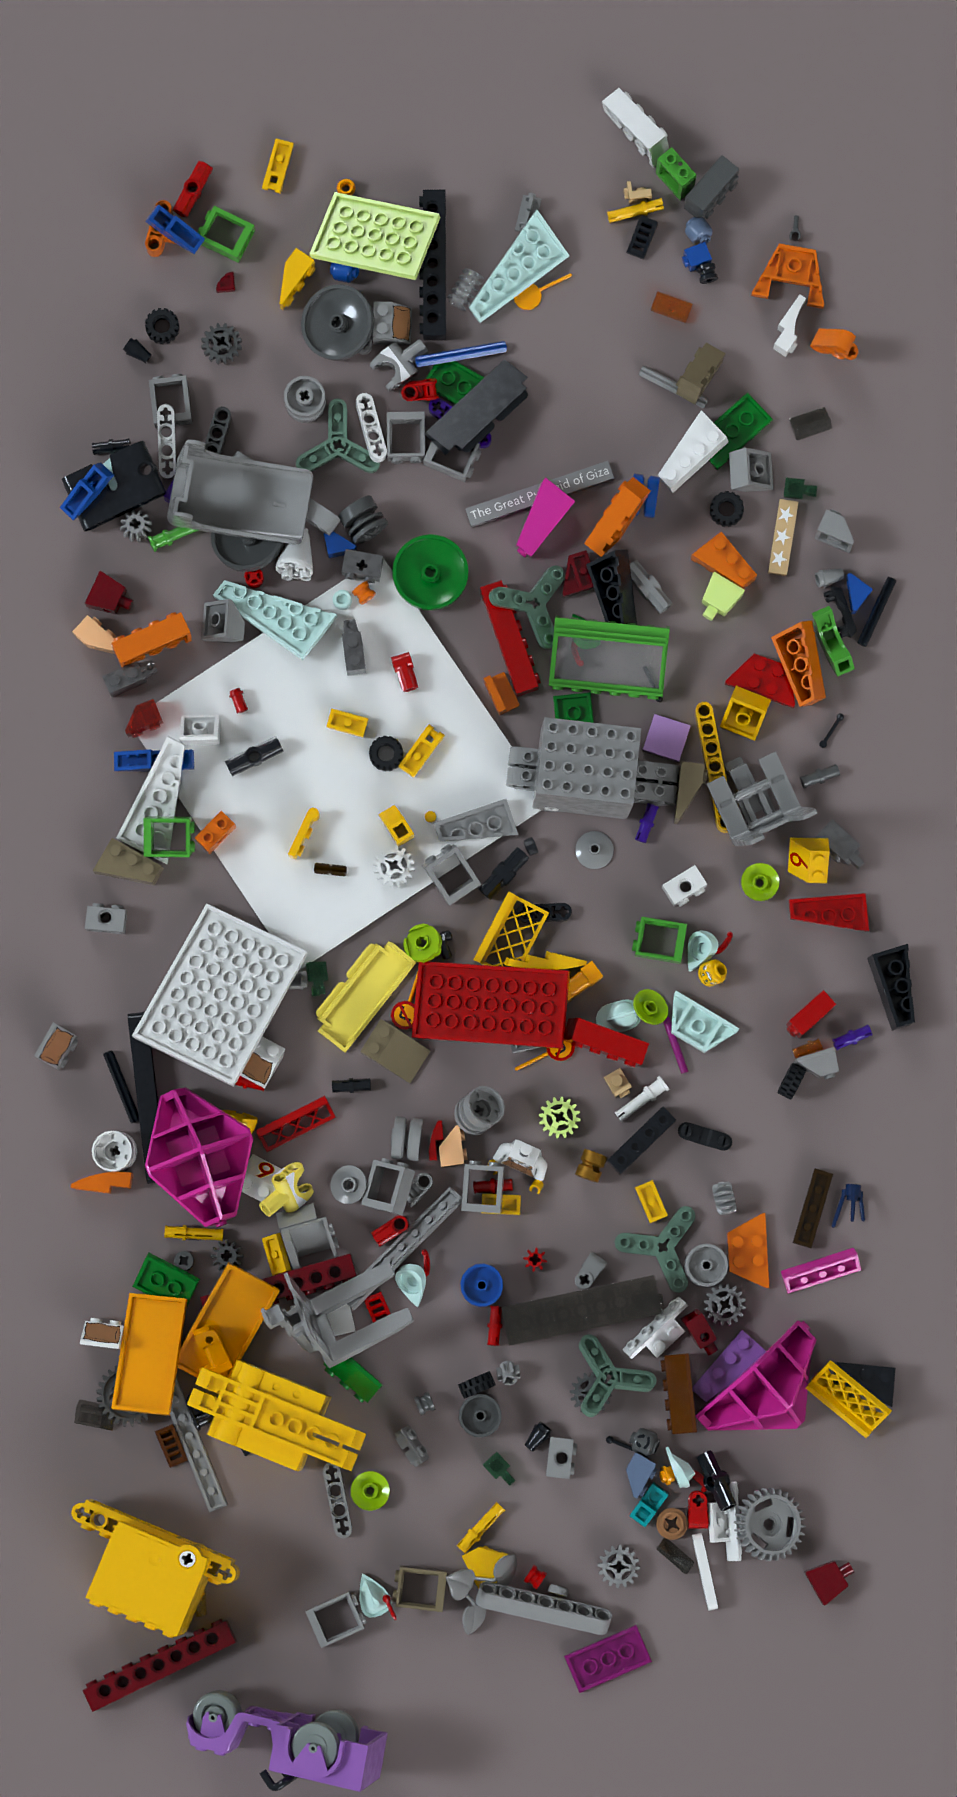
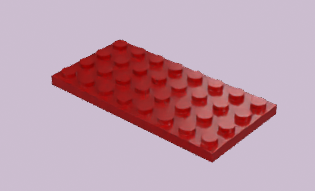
(491, 1004)

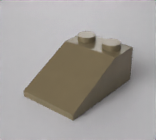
(690, 782)
(395, 1051)

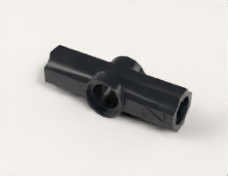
(266, 751)
(503, 873)
(716, 1480)

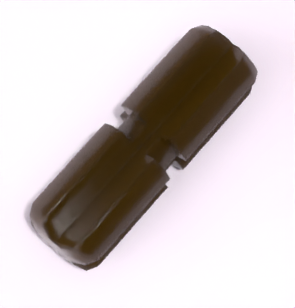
(336, 870)

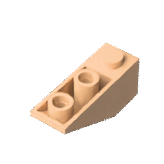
(94, 636)

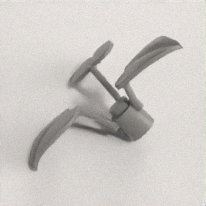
(462, 1582)

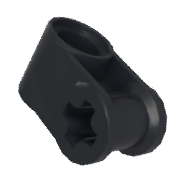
(197, 1415)

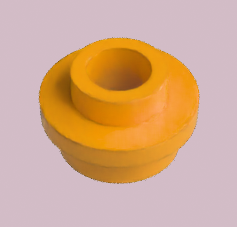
(346, 182)
(666, 1475)

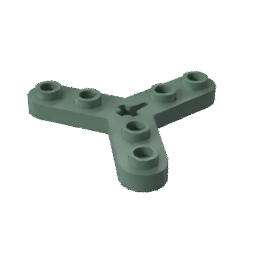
(337, 432)
(541, 592)
(667, 1260)
(602, 1366)

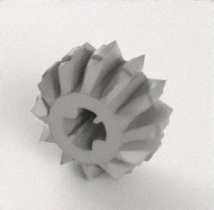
(128, 524)
(724, 1198)

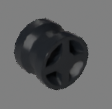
(707, 273)

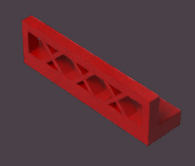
(291, 1117)

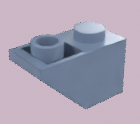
(638, 1472)

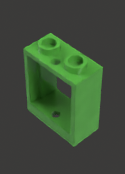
(677, 178)
(243, 241)
(149, 836)
(640, 925)

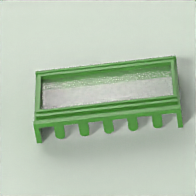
(609, 657)

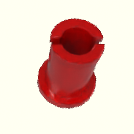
(238, 700)

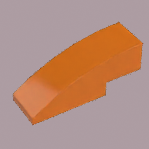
(104, 1181)

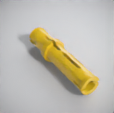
(635, 210)
(193, 1233)
(483, 1524)

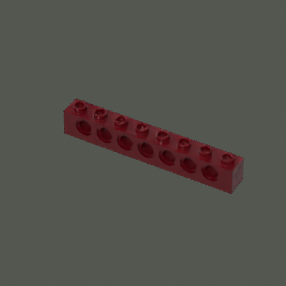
(344, 1262)
(93, 1691)

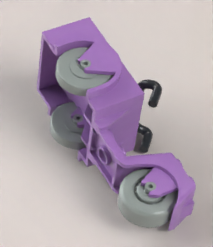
(301, 1748)

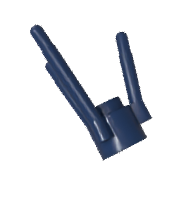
(853, 1193)

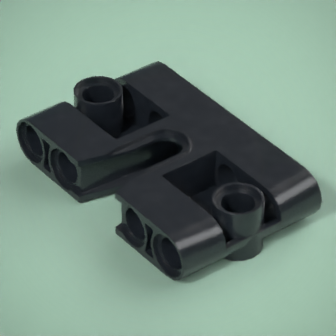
(132, 490)

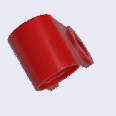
(424, 390)
(697, 1514)

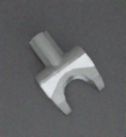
(400, 361)

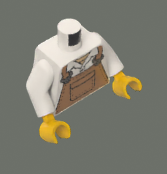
(523, 1159)

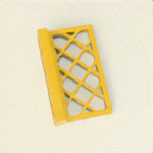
(497, 925)
(846, 1407)

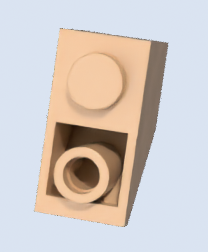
(451, 1149)

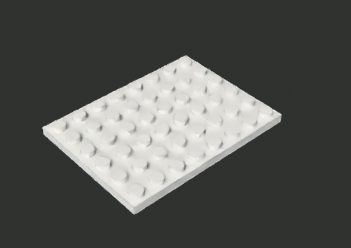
(220, 994)

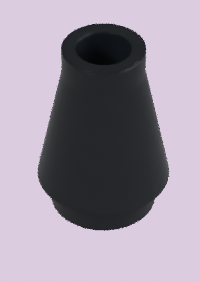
(137, 350)
(538, 1435)

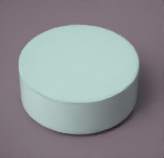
(342, 599)

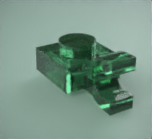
(795, 489)
(317, 974)
(497, 1467)

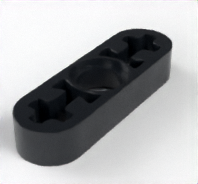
(549, 919)

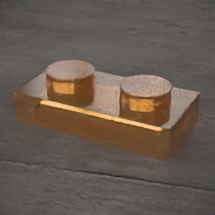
(671, 307)

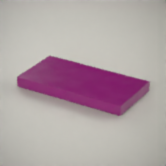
(607, 1658)

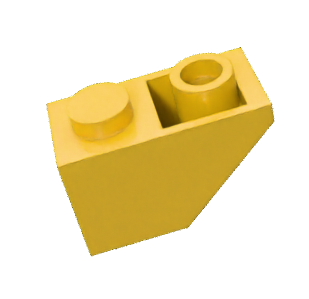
(396, 825)

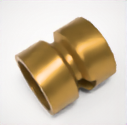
(591, 1165)

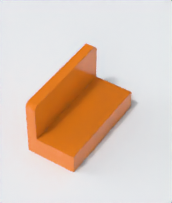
(501, 693)

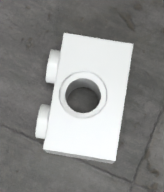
(693, 878)

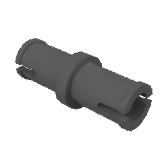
(820, 776)

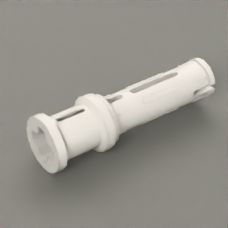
(649, 1093)

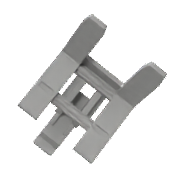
(753, 797)
(311, 1325)

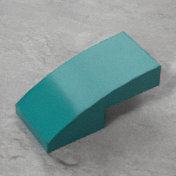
(649, 1504)

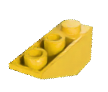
(296, 270)

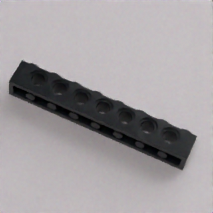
(436, 330)

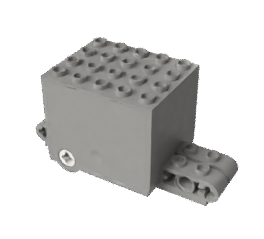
(590, 770)

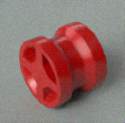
(252, 575)
(535, 1577)

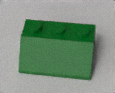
(356, 1378)

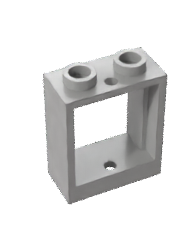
(180, 418)
(405, 418)
(468, 471)
(461, 890)
(476, 1165)
(401, 1189)
(317, 1627)

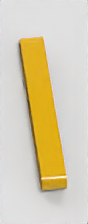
(709, 758)

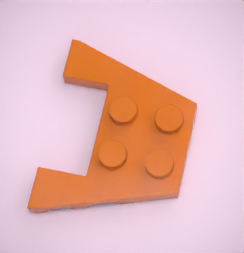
(792, 266)

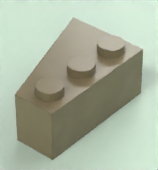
(699, 373)
(127, 864)

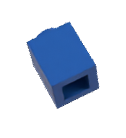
(696, 256)

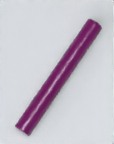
(675, 1046)

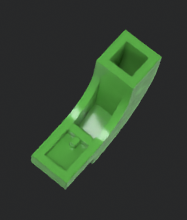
(831, 642)

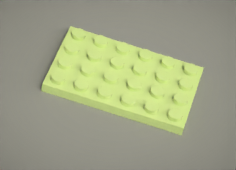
(375, 235)

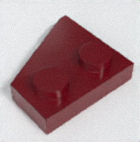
(577, 575)

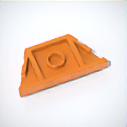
(749, 1251)

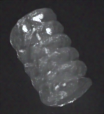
(464, 288)

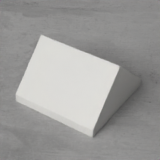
(199, 729)

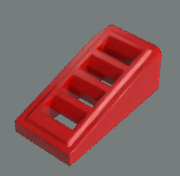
(368, 1300)

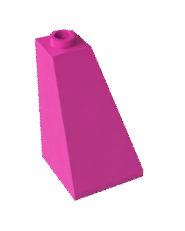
(545, 513)

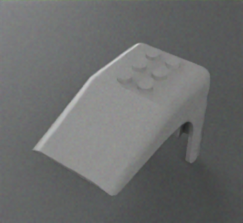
(239, 496)

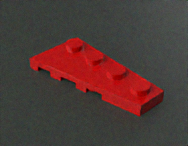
(836, 911)

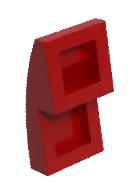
(437, 1135)

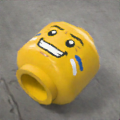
(712, 972)

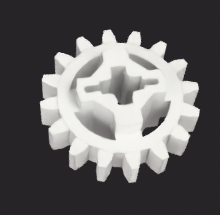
(404, 873)

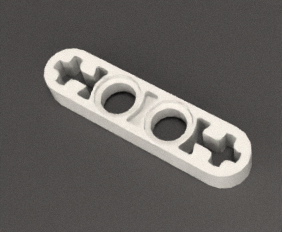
(368, 428)
(162, 441)
(704, 1571)

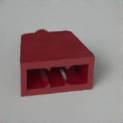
(108, 595)
(696, 1325)
(829, 1580)

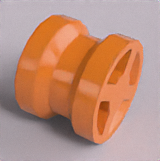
(363, 592)

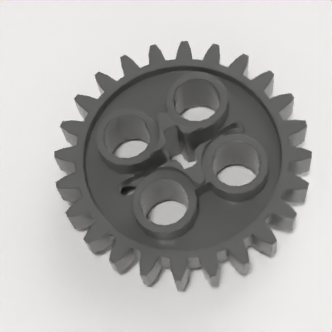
(106, 1395)

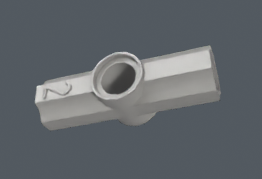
(649, 587)

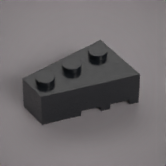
(875, 1379)

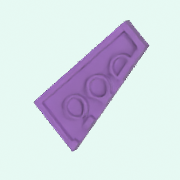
(728, 1366)

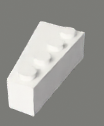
(636, 125)
(693, 451)

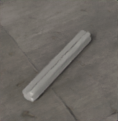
(666, 383)

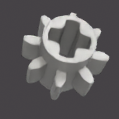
(508, 1373)

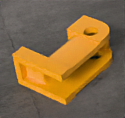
(583, 979)
(214, 1349)

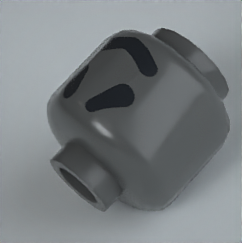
(644, 1442)

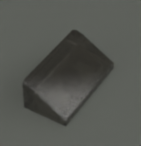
(810, 423)
(90, 1415)
(675, 1555)

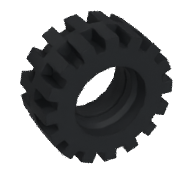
(166, 336)
(726, 520)
(386, 765)
(791, 1081)
(476, 1384)

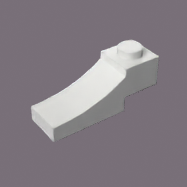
(787, 340)

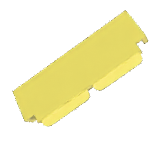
(368, 987)

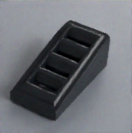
(649, 223)

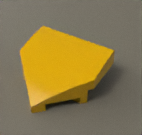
(482, 1562)

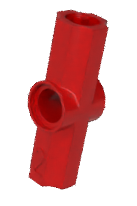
(197, 179)

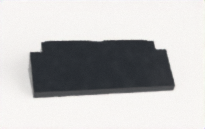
(473, 415)

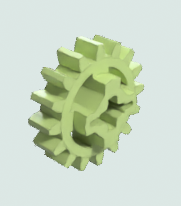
(570, 1123)

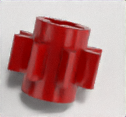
(531, 1256)

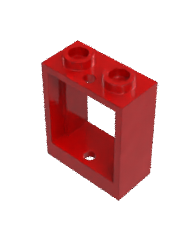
(810, 1014)

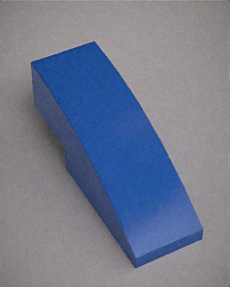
(175, 229)
(86, 490)

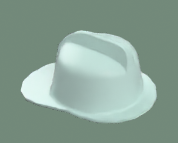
(618, 1016)

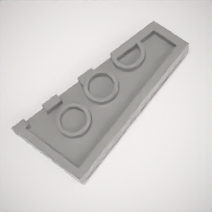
(482, 822)

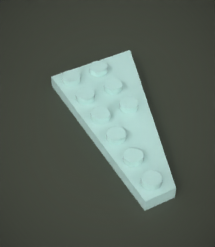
(526, 261)
(281, 619)

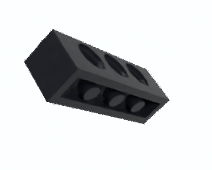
(641, 1140)

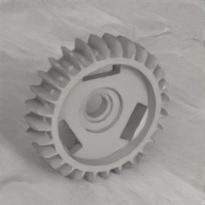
(778, 1512)

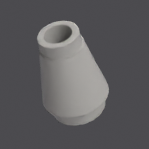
(828, 577)

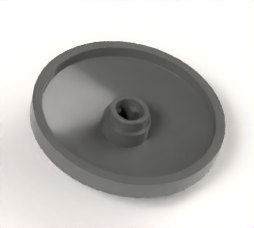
(337, 322)
(244, 553)

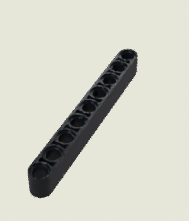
(145, 1085)

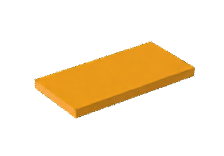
(234, 1311)
(149, 1354)

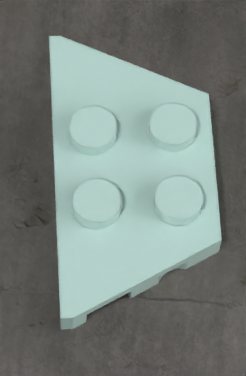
(698, 1025)

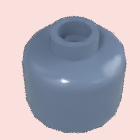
(698, 230)

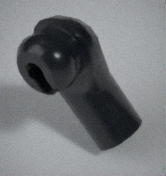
(446, 936)

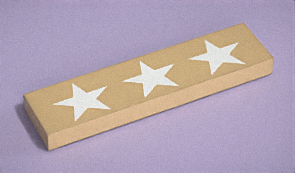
(783, 537)

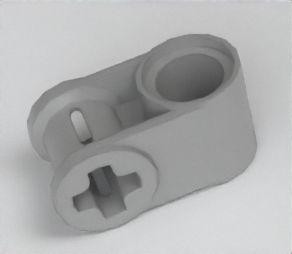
(417, 1190)
(591, 1268)

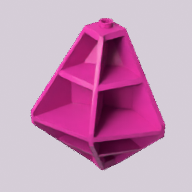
(199, 1156)
(769, 1391)

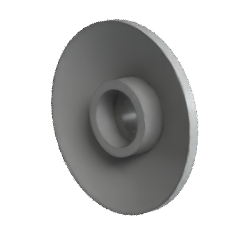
(597, 859)
(341, 1181)

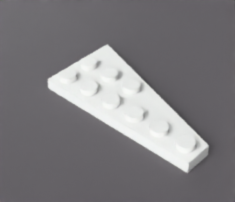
(156, 798)

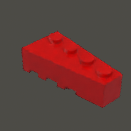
(605, 1041)

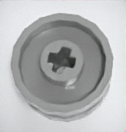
(306, 410)
(404, 1138)
(694, 1265)

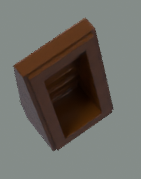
(159, 1433)

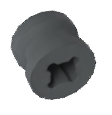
(182, 1262)
(424, 1403)

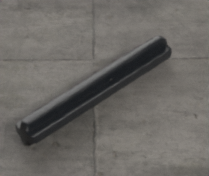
(876, 611)
(121, 1086)

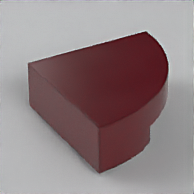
(226, 283)

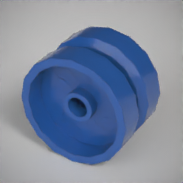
(651, 500)
(492, 1290)

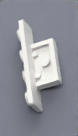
(660, 1332)
(722, 1526)

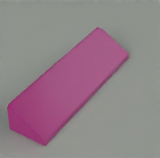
(821, 1270)

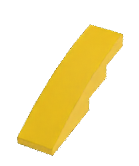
(551, 961)

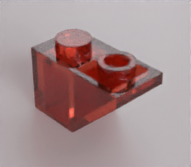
(144, 717)

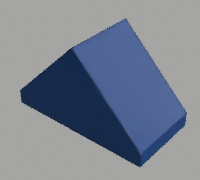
(337, 545)
(857, 592)

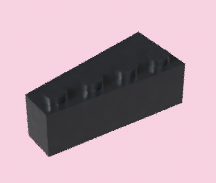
(614, 586)
(894, 985)

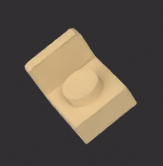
(638, 195)
(618, 1083)

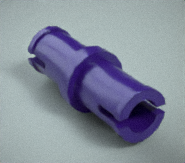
(646, 823)
(852, 1037)

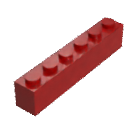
(511, 644)

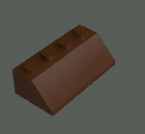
(680, 1394)

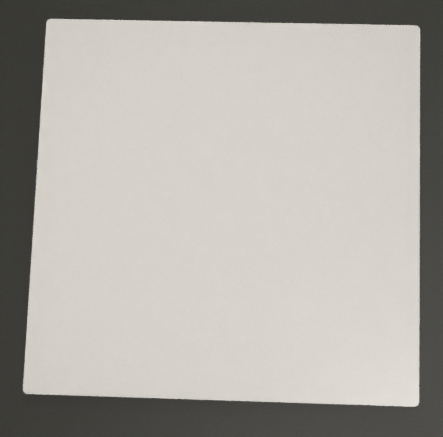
(334, 768)

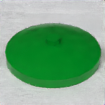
(430, 572)

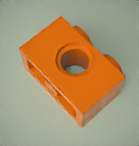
(215, 832)

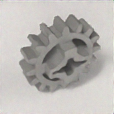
(732, 1309)
(618, 1575)

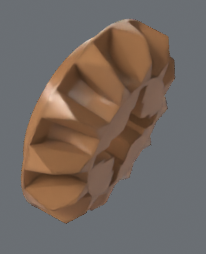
(681, 1523)

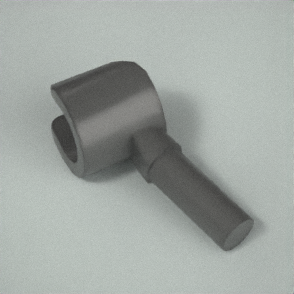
(795, 228)

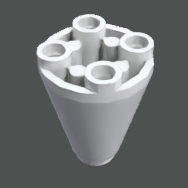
(296, 560)

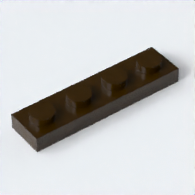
(812, 1208)

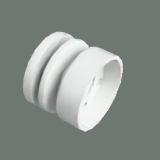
(103, 1151)

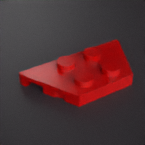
(764, 678)

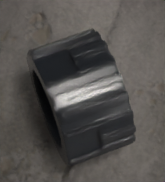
(530, 846)

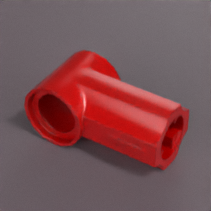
(404, 668)
(389, 1231)

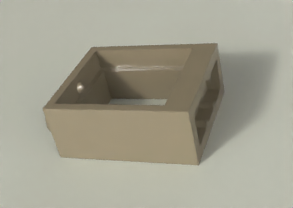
(397, 1594)

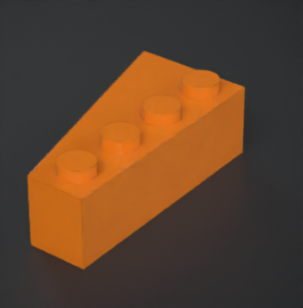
(617, 516)
(151, 639)
(801, 662)

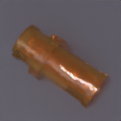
(808, 1048)

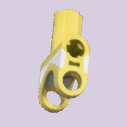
(286, 1191)

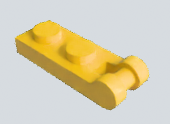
(278, 165)
(420, 751)
(304, 833)

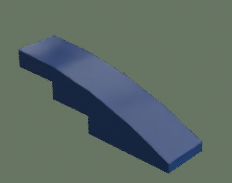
(144, 759)

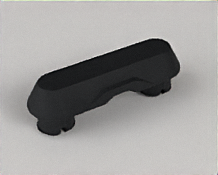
(837, 595)
(705, 1136)

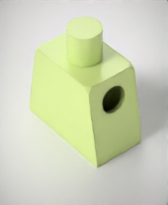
(720, 596)

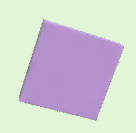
(666, 738)

